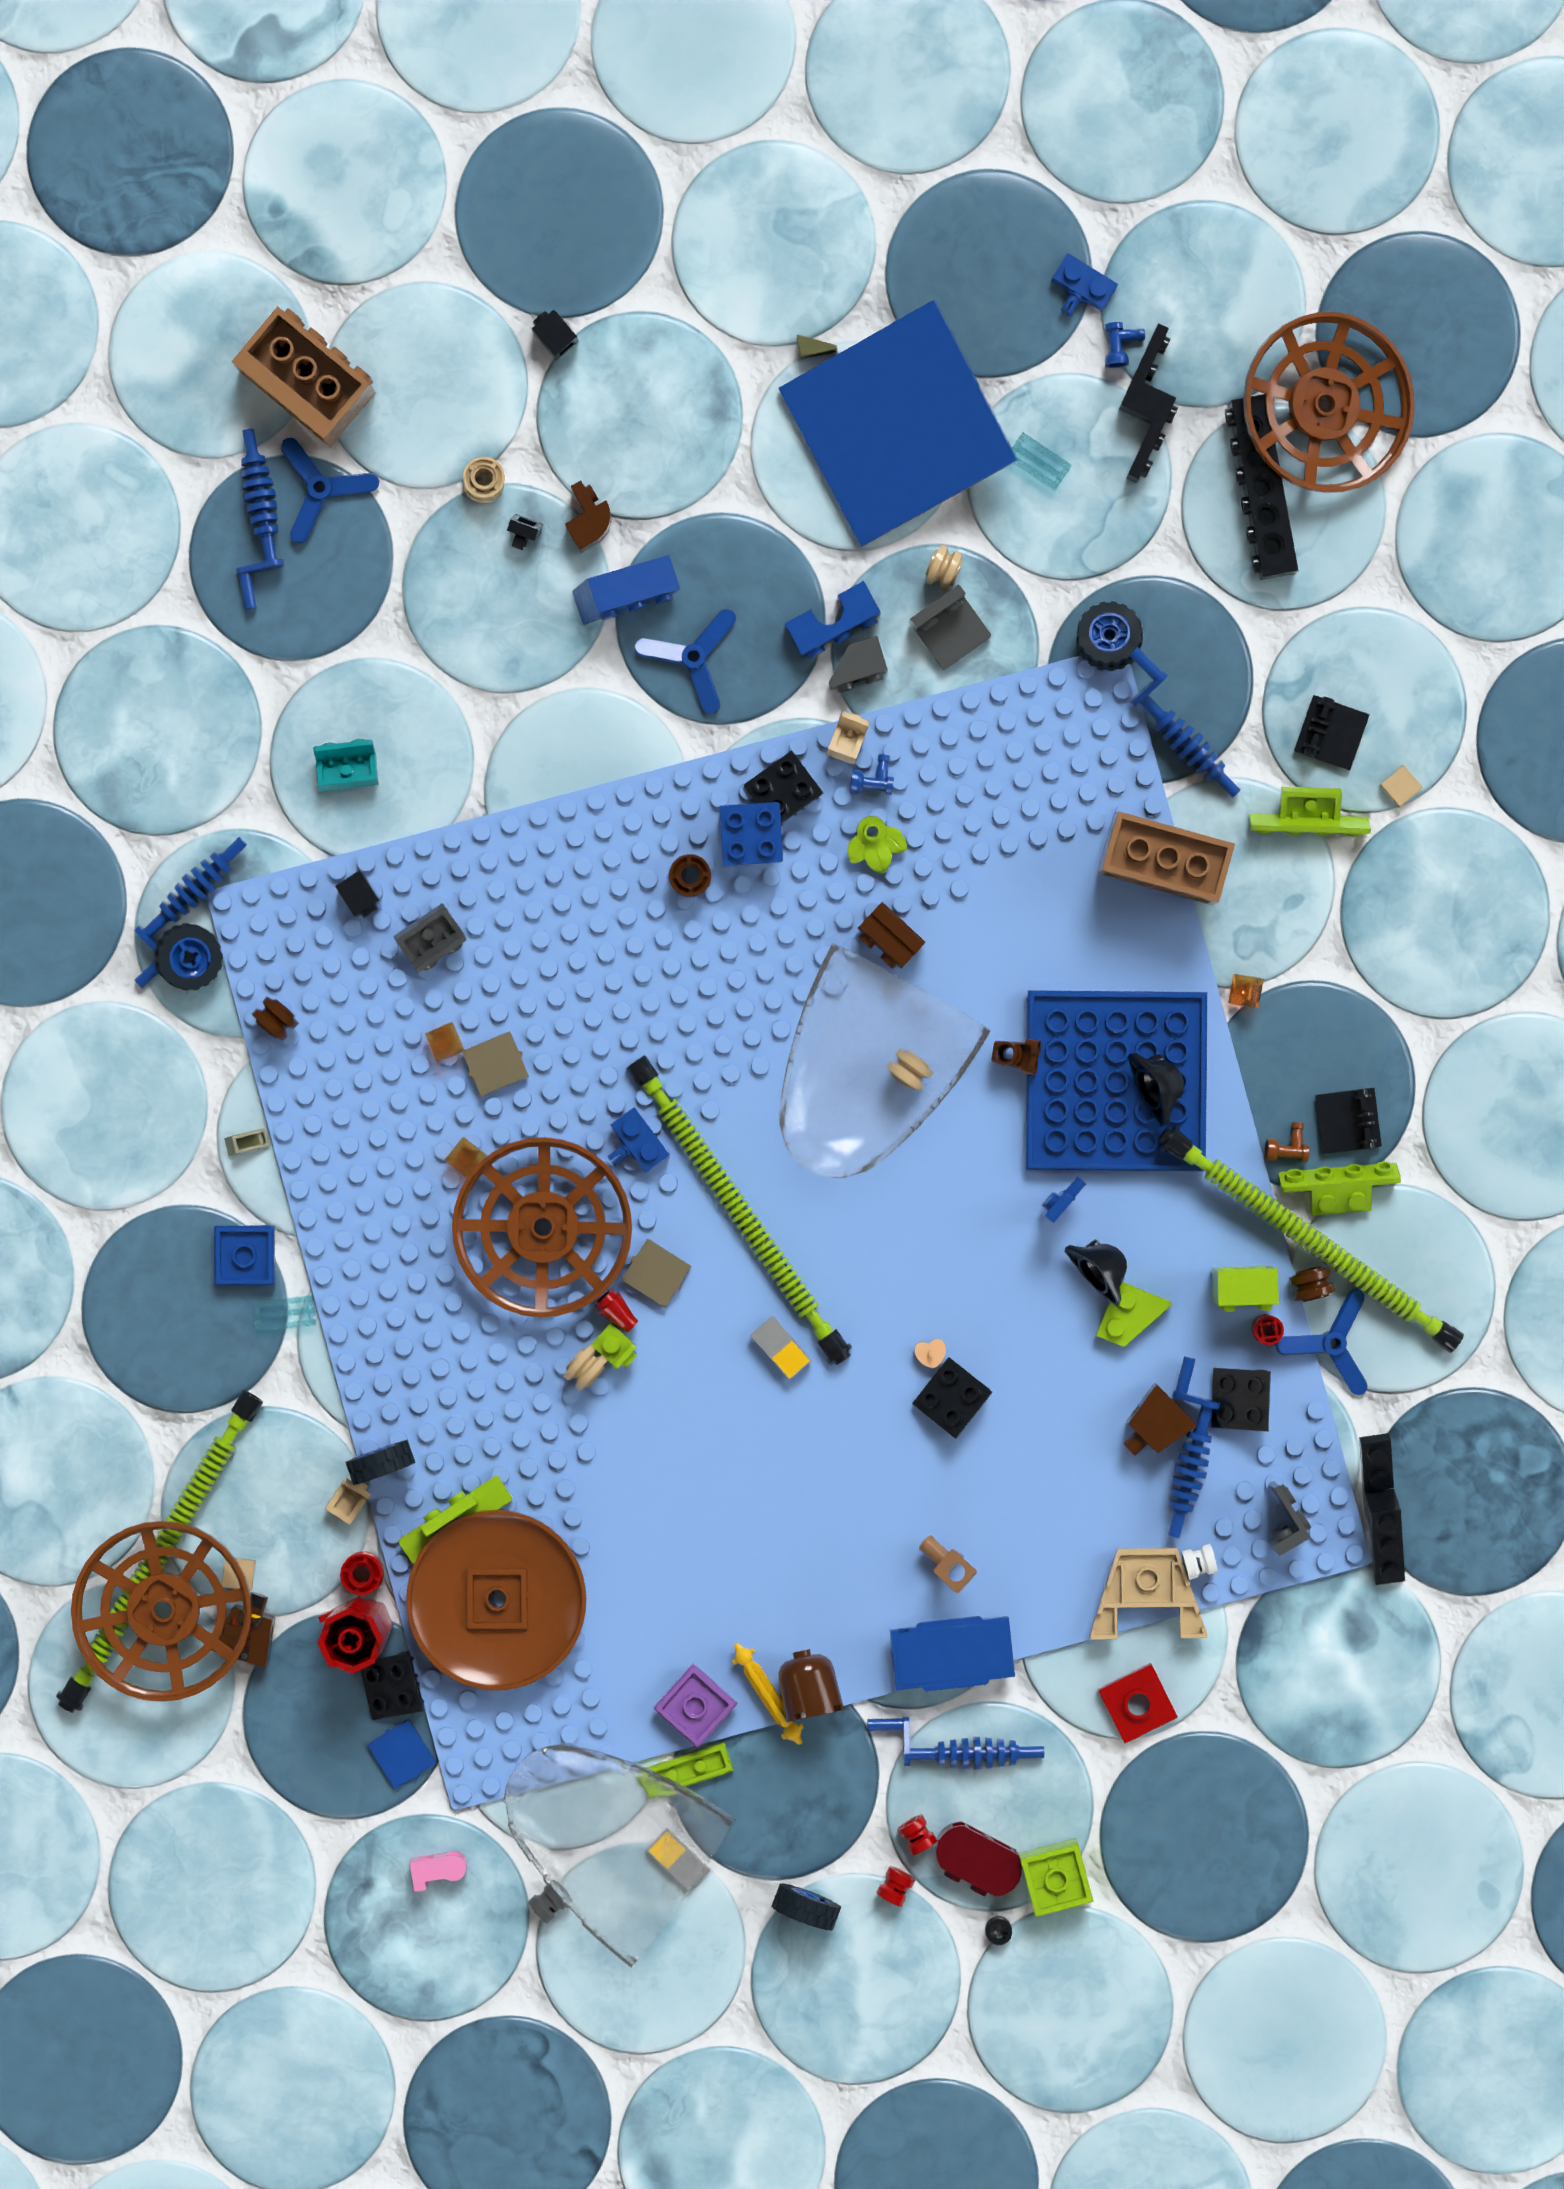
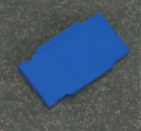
(952, 1653)

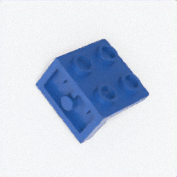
(751, 834)

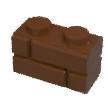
(891, 936)

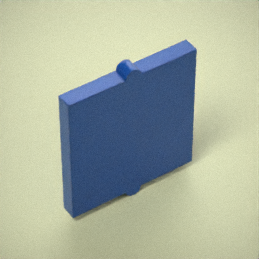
(401, 1753)

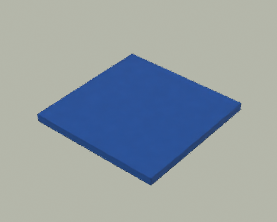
(898, 423)

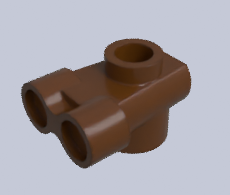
(1024, 1055)

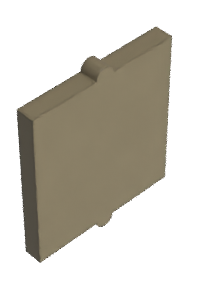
(495, 1063)
(656, 1272)

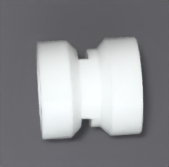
(1206, 1560)

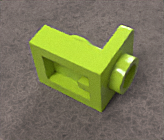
(615, 1347)

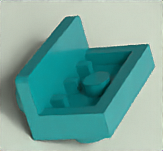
(346, 765)

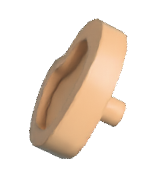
(930, 1353)

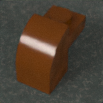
(594, 523)

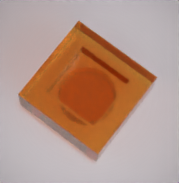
(1245, 991)
(445, 1042)
(465, 1156)

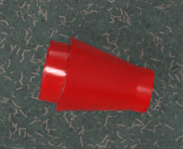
(615, 1309)

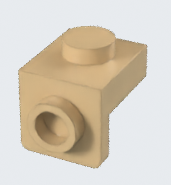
(848, 737)
(348, 1500)

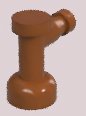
(1295, 1150)

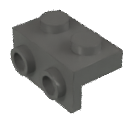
(430, 938)

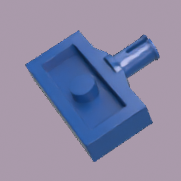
(1083, 284)
(637, 1141)
(1057, 1204)

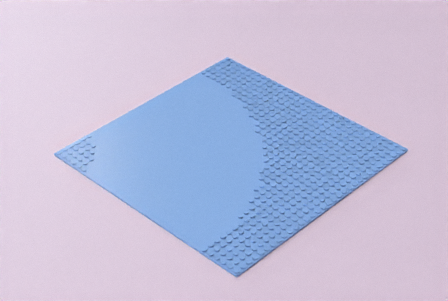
(700, 1476)

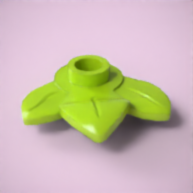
(876, 849)

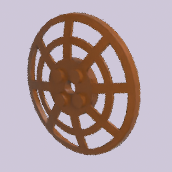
(1343, 398)
(527, 1241)
(144, 1619)

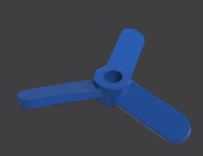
(333, 486)
(702, 645)
(1321, 1343)

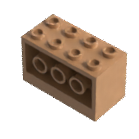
(284, 377)
(1166, 858)

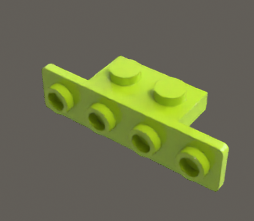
(1310, 811)
(1340, 1188)
(488, 1496)

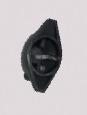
(1157, 1083)
(1101, 1266)

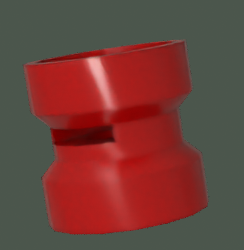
(1263, 1327)
(917, 1834)
(895, 1886)

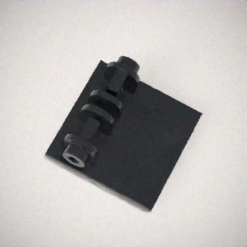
(1331, 732)
(785, 783)
(1348, 1120)
(952, 1397)
(1242, 1399)
(392, 1686)

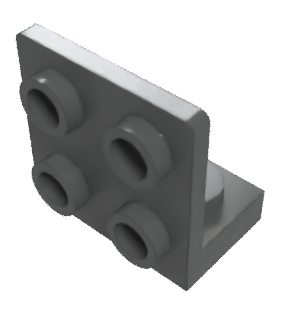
(950, 627)
(1287, 1537)

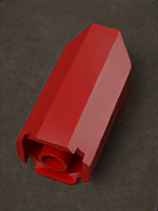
(354, 1634)

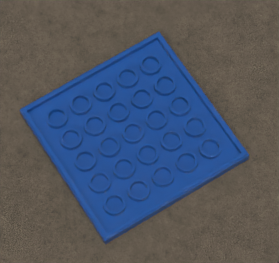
(1084, 1095)

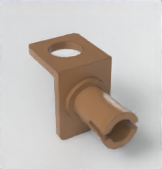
(946, 1562)

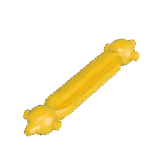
(767, 1692)

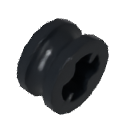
(1003, 1923)

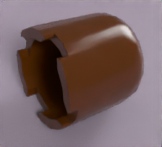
(808, 1686)

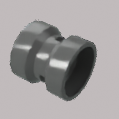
(546, 1904)

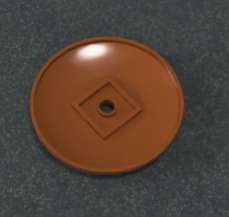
(489, 1643)

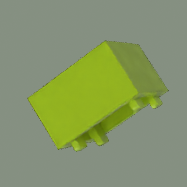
(1245, 1287)
(1056, 1877)

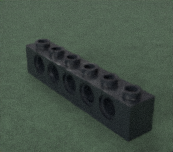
(1265, 564)

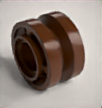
(680, 865)
(275, 1018)
(1312, 1284)

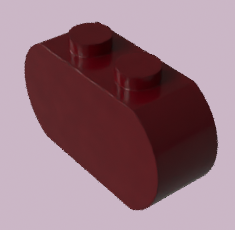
(978, 1859)

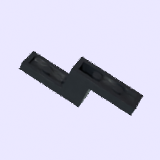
(1149, 404)
(1382, 1509)

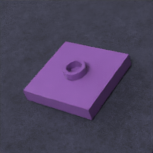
(695, 1705)

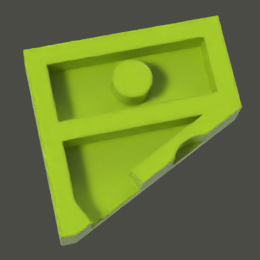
(1131, 1316)

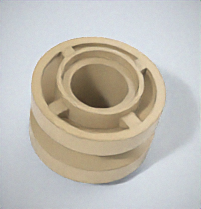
(485, 466)
(944, 567)
(909, 1070)
(585, 1367)

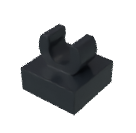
(524, 529)

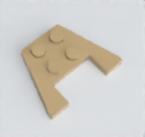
(1147, 1580)

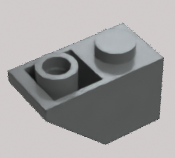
(859, 662)

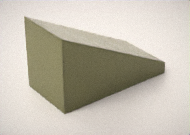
(811, 347)
(247, 1141)

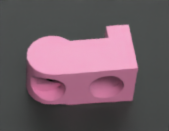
(437, 1866)

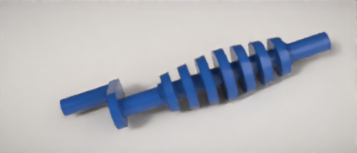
(263, 518)
(1173, 729)
(185, 896)
(1196, 1448)
(961, 1753)

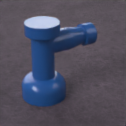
(1117, 334)
(880, 783)

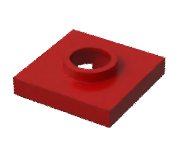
(1143, 1682)

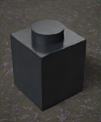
(554, 333)
(359, 895)

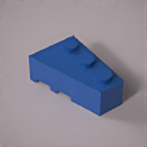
(626, 589)

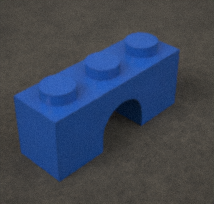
(812, 636)

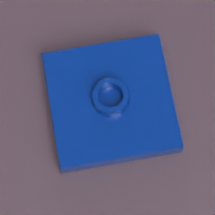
(244, 1255)

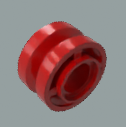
(355, 1585)

